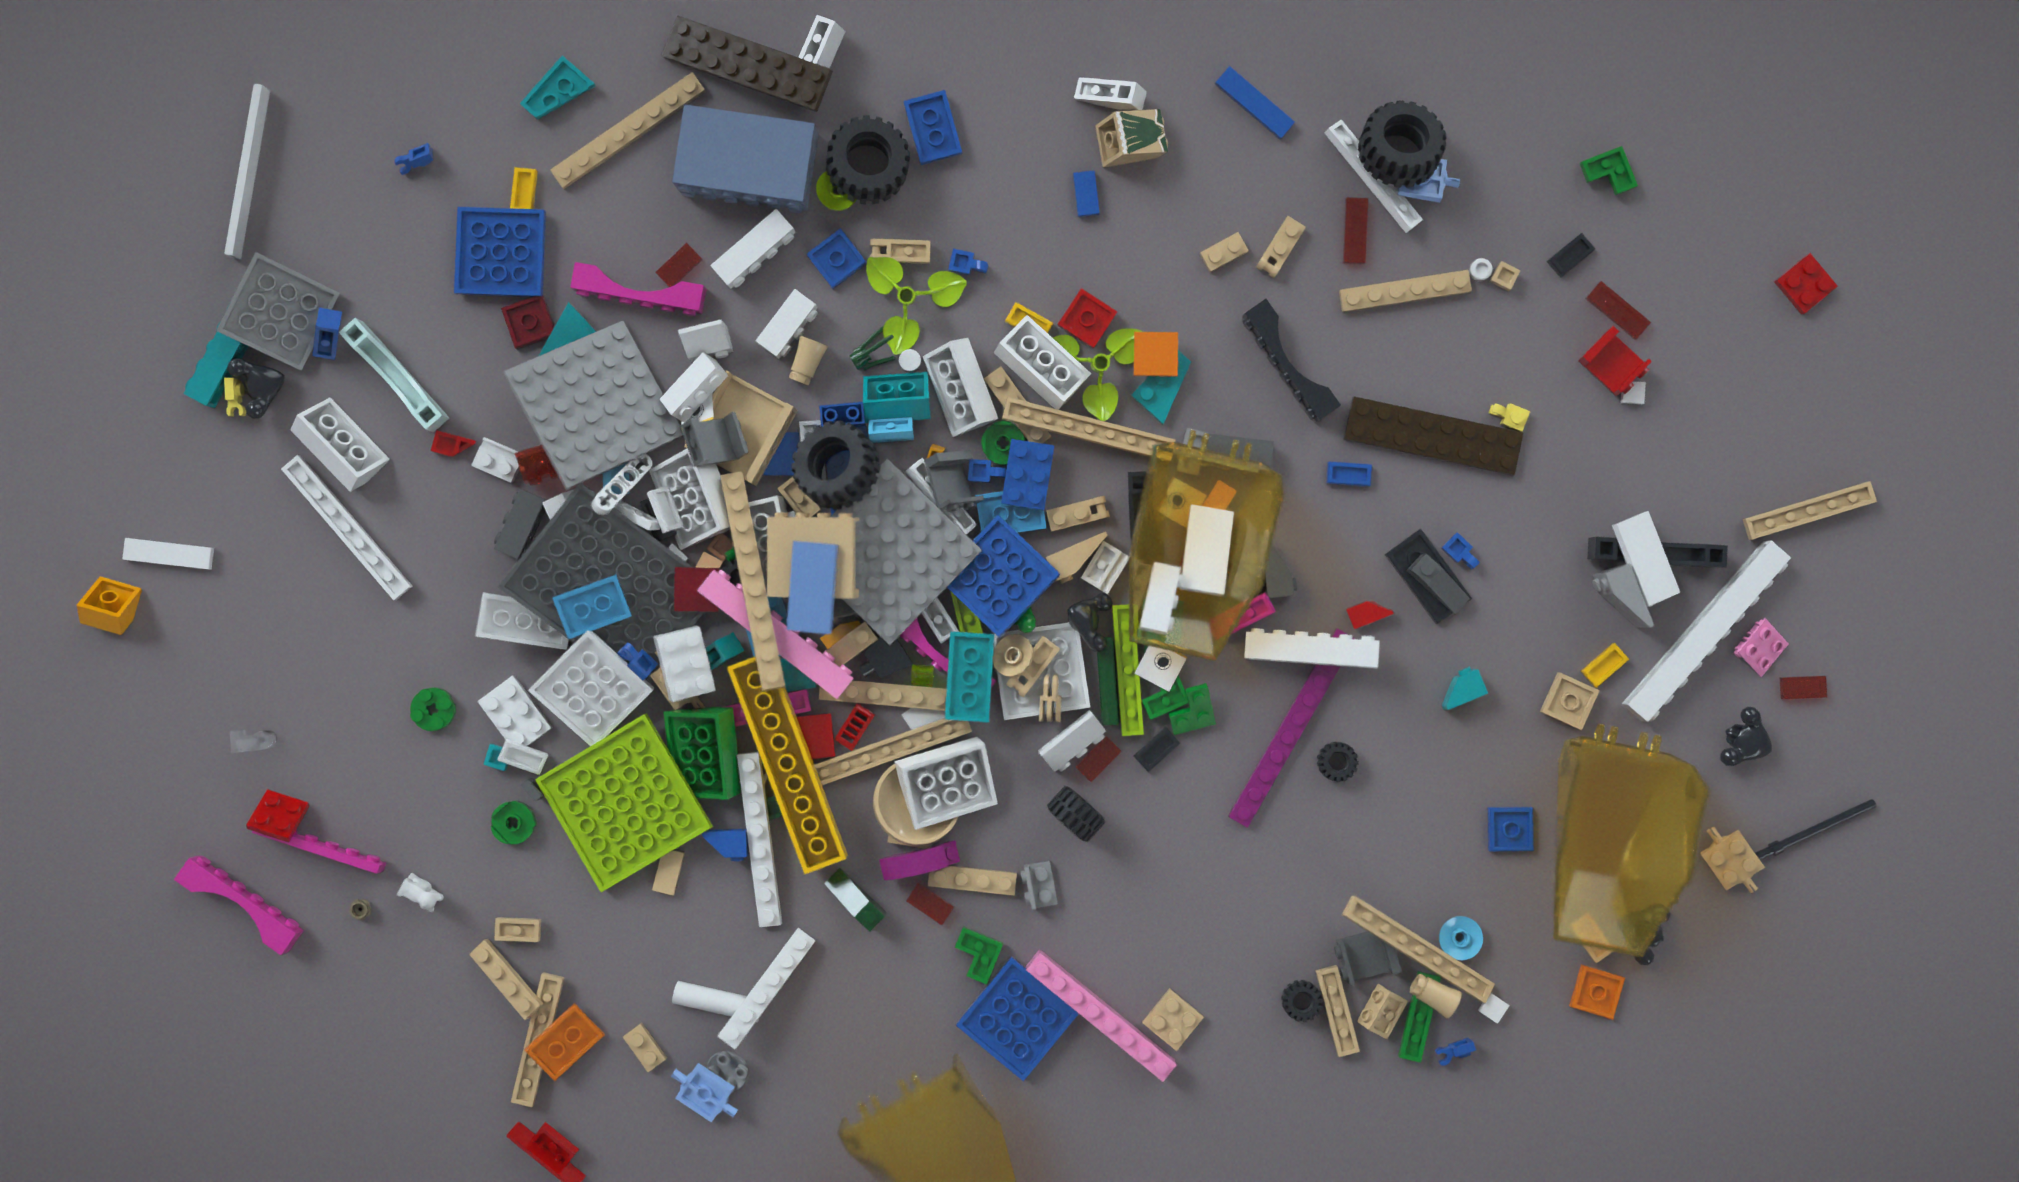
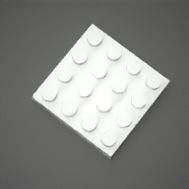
(1066, 664)
(591, 688)

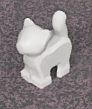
(420, 892)

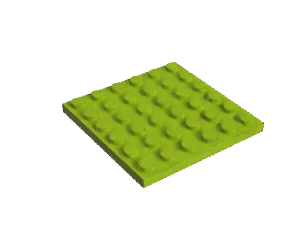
(623, 802)

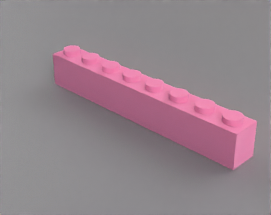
(789, 644)
(1101, 1015)

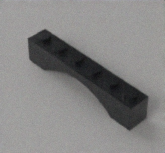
(1316, 398)
(1677, 553)

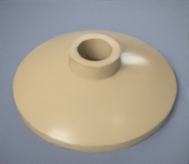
(1006, 651)

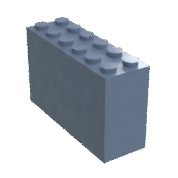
(745, 158)

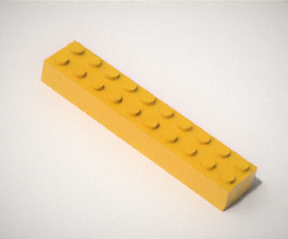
(789, 769)

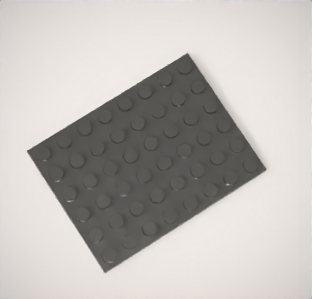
(588, 547)

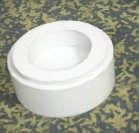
(1480, 269)
(910, 360)

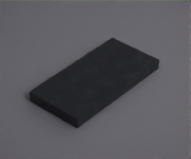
(1403, 557)

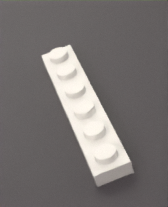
(1387, 194)
(766, 988)

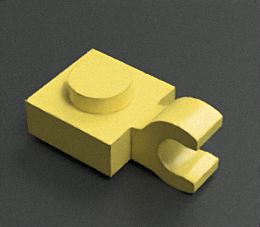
(233, 394)
(1512, 416)

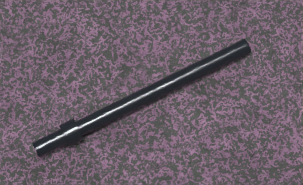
(1777, 846)

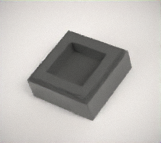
(532, 789)

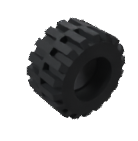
(1076, 814)

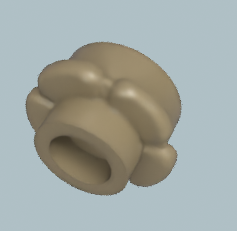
(354, 909)

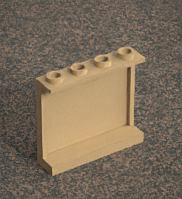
(762, 422)
(820, 529)

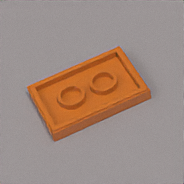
(564, 1042)

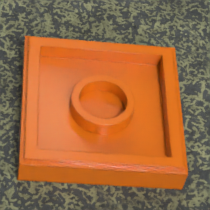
(1156, 354)
(1597, 991)

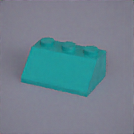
(896, 396)

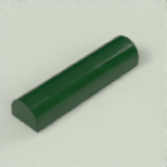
(1108, 684)

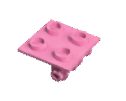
(1761, 647)

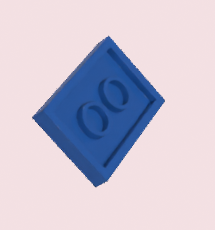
(932, 127)
(1027, 474)

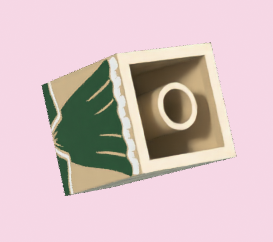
(1131, 137)

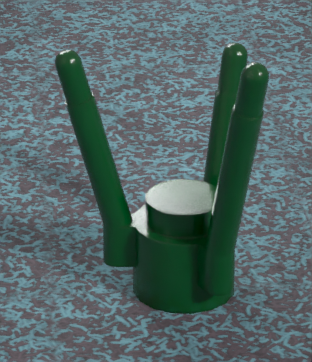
(861, 356)

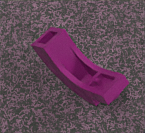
(919, 861)

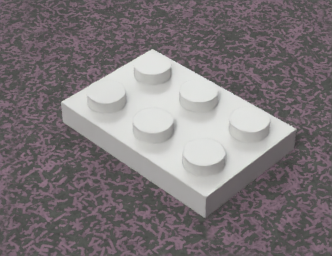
(515, 712)

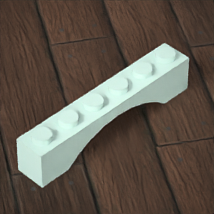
(394, 373)

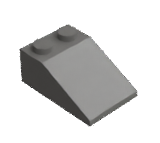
(1622, 591)

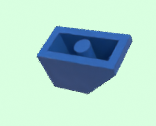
(327, 333)
(729, 842)

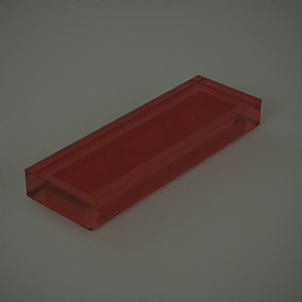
(1355, 230)
(1618, 310)

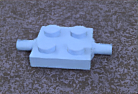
(1433, 187)
(704, 1092)

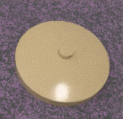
(894, 816)

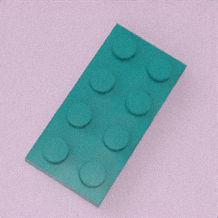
(969, 676)

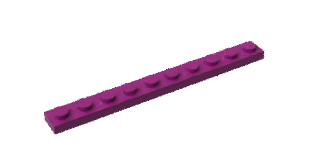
(1284, 741)

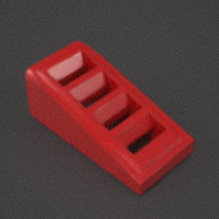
(864, 711)

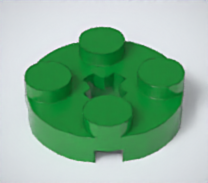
(993, 434)
(426, 698)
(500, 822)

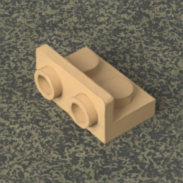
(1382, 1011)

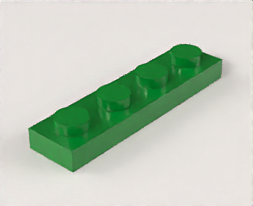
(1416, 1026)

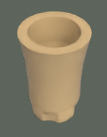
(807, 360)
(1436, 995)

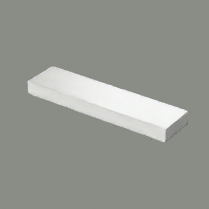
(168, 553)

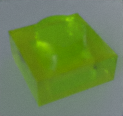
(922, 675)

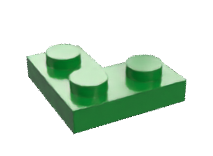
(1610, 164)
(1165, 700)
(1197, 715)
(984, 950)

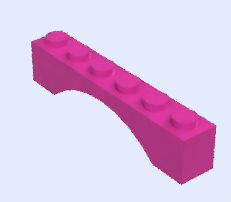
(683, 296)
(923, 647)
(274, 928)

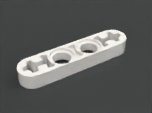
(623, 484)

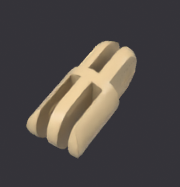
(1050, 700)

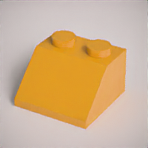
(109, 605)

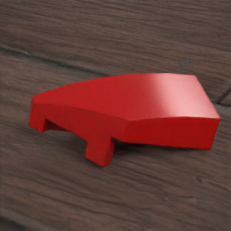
(450, 444)
(1367, 613)

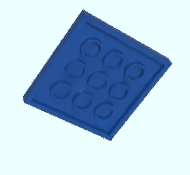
(500, 251)
(1002, 577)
(1017, 1019)

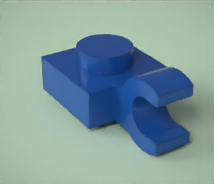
(417, 157)
(964, 261)
(981, 471)
(1458, 548)
(640, 661)
(1458, 1049)

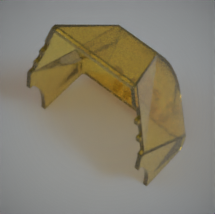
(1206, 478)
(1622, 840)
(931, 1133)

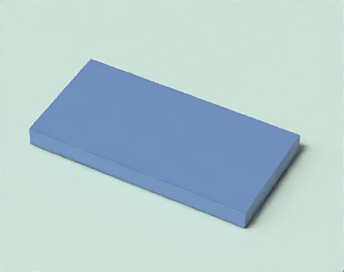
(812, 587)

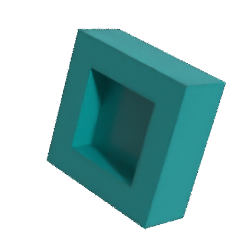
(492, 758)

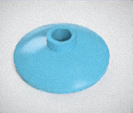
(1468, 945)

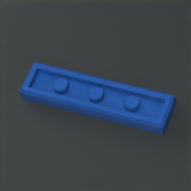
(1254, 102)

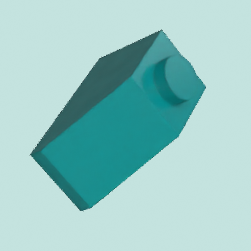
(723, 650)
(1464, 688)

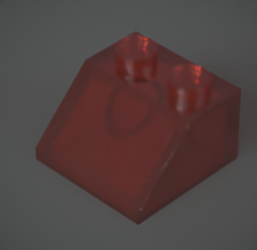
(535, 465)

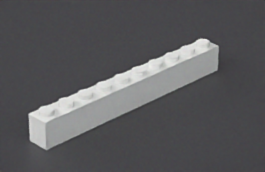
(1706, 631)

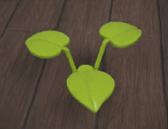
(886, 273)
(1102, 399)

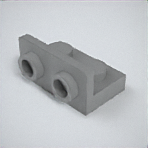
(1040, 885)

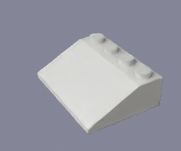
(696, 495)
(946, 782)

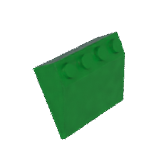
(705, 750)

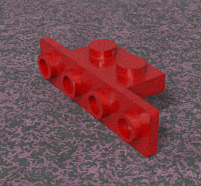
(549, 1150)

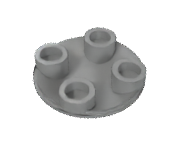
(730, 1068)

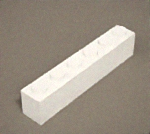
(1312, 649)

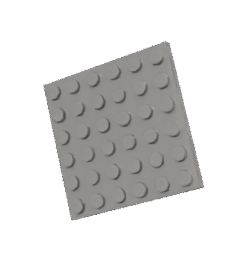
(593, 404)
(902, 553)

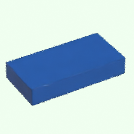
(1086, 193)
(1349, 474)

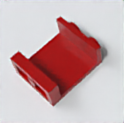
(1614, 363)

